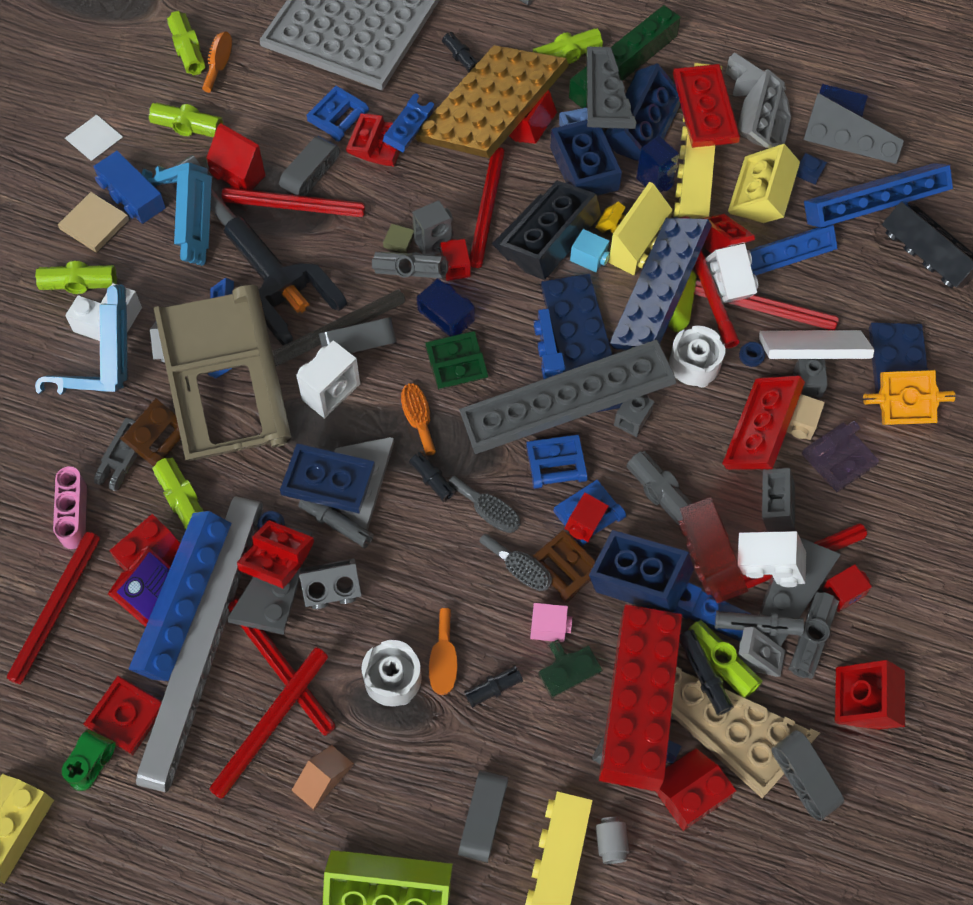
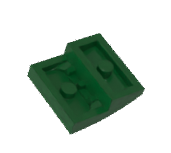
(456, 360)

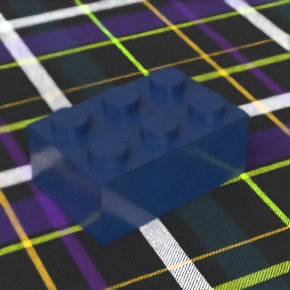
(585, 158)
(641, 572)

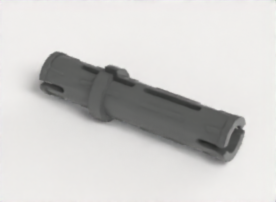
(337, 521)
(764, 623)

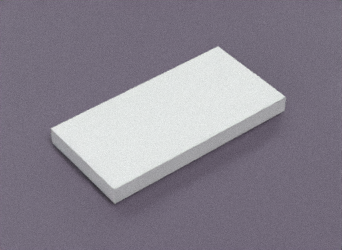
(816, 344)

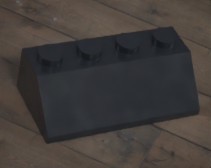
(551, 228)
(931, 243)

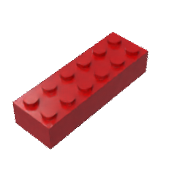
(641, 698)

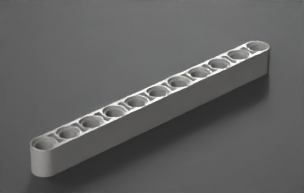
(198, 652)

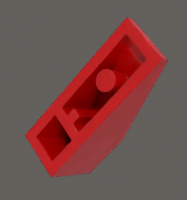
(725, 233)

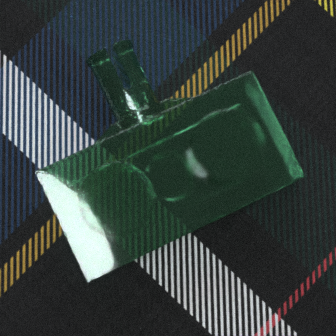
(568, 669)

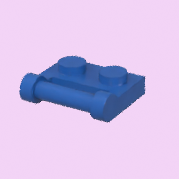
(332, 108)
(555, 453)
(595, 489)

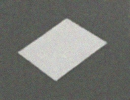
(93, 137)

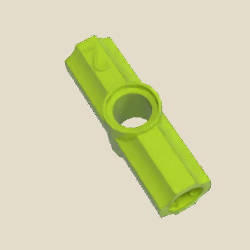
(186, 43)
(571, 46)
(184, 119)
(75, 277)
(177, 490)
(734, 672)

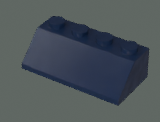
(653, 105)

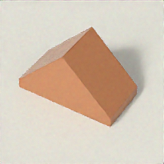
(321, 776)

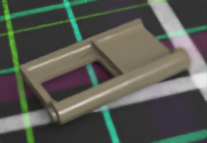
(213, 338)

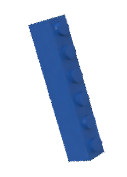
(878, 195)
(180, 596)

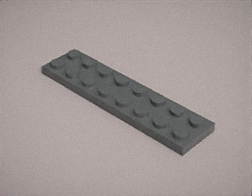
(567, 396)

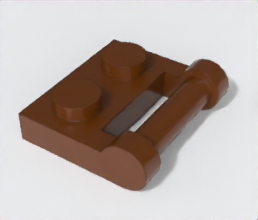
(147, 430)
(571, 560)

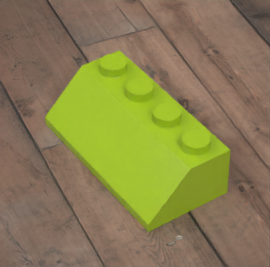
(384, 880)

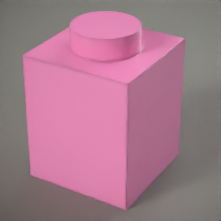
(550, 622)

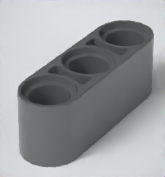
(309, 166)
(361, 336)
(807, 775)
(483, 816)

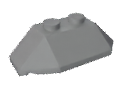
(766, 112)

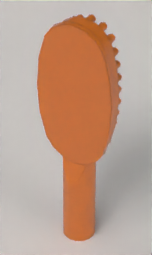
(218, 58)
(418, 414)
(443, 657)

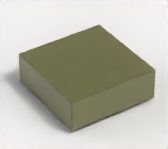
(398, 238)

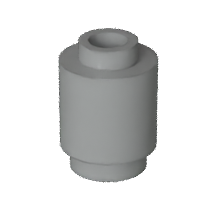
(612, 840)

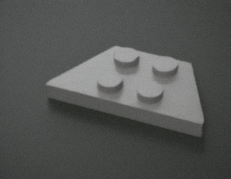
(376, 451)

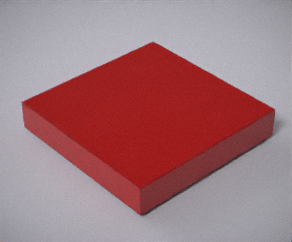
(124, 715)

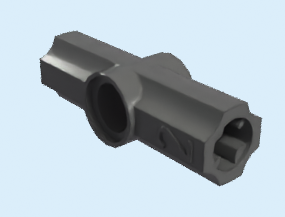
(422, 265)
(658, 485)
(809, 649)

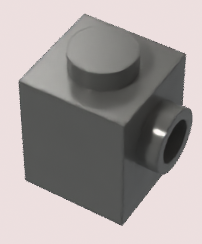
(814, 374)
(634, 414)

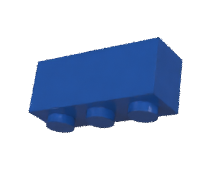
(129, 187)

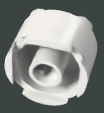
(697, 356)
(381, 661)

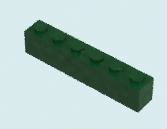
(633, 49)

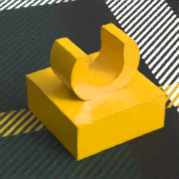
(611, 218)

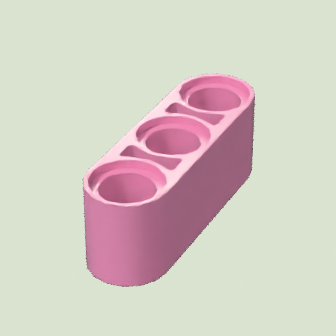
(64, 497)

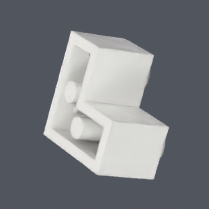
(733, 273)
(85, 315)
(773, 554)

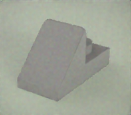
(744, 73)
(761, 652)

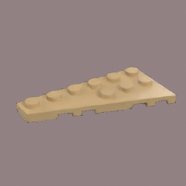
(737, 738)

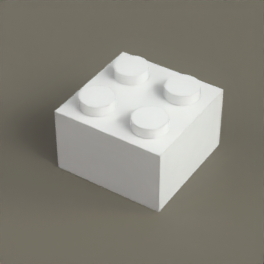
(328, 378)

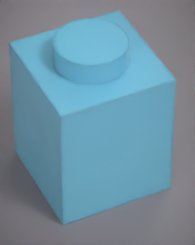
(590, 251)

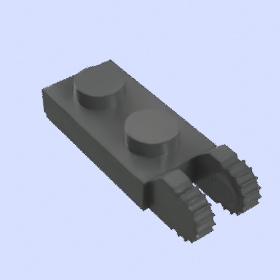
(118, 457)

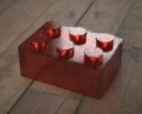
(711, 551)

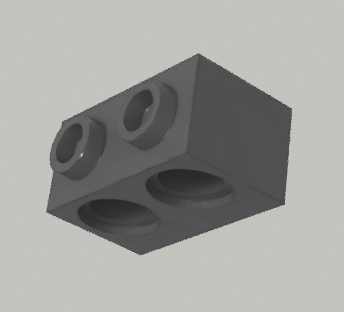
(431, 227)
(778, 500)
(328, 575)

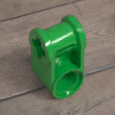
(87, 758)

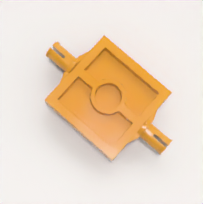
(909, 397)

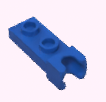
(408, 124)
(552, 361)
(703, 607)

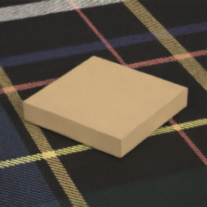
(93, 222)

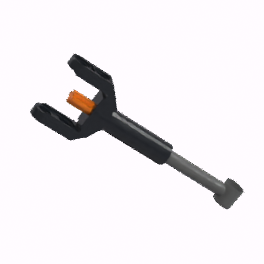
(279, 281)

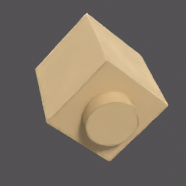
(805, 417)

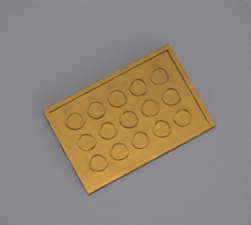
(491, 100)

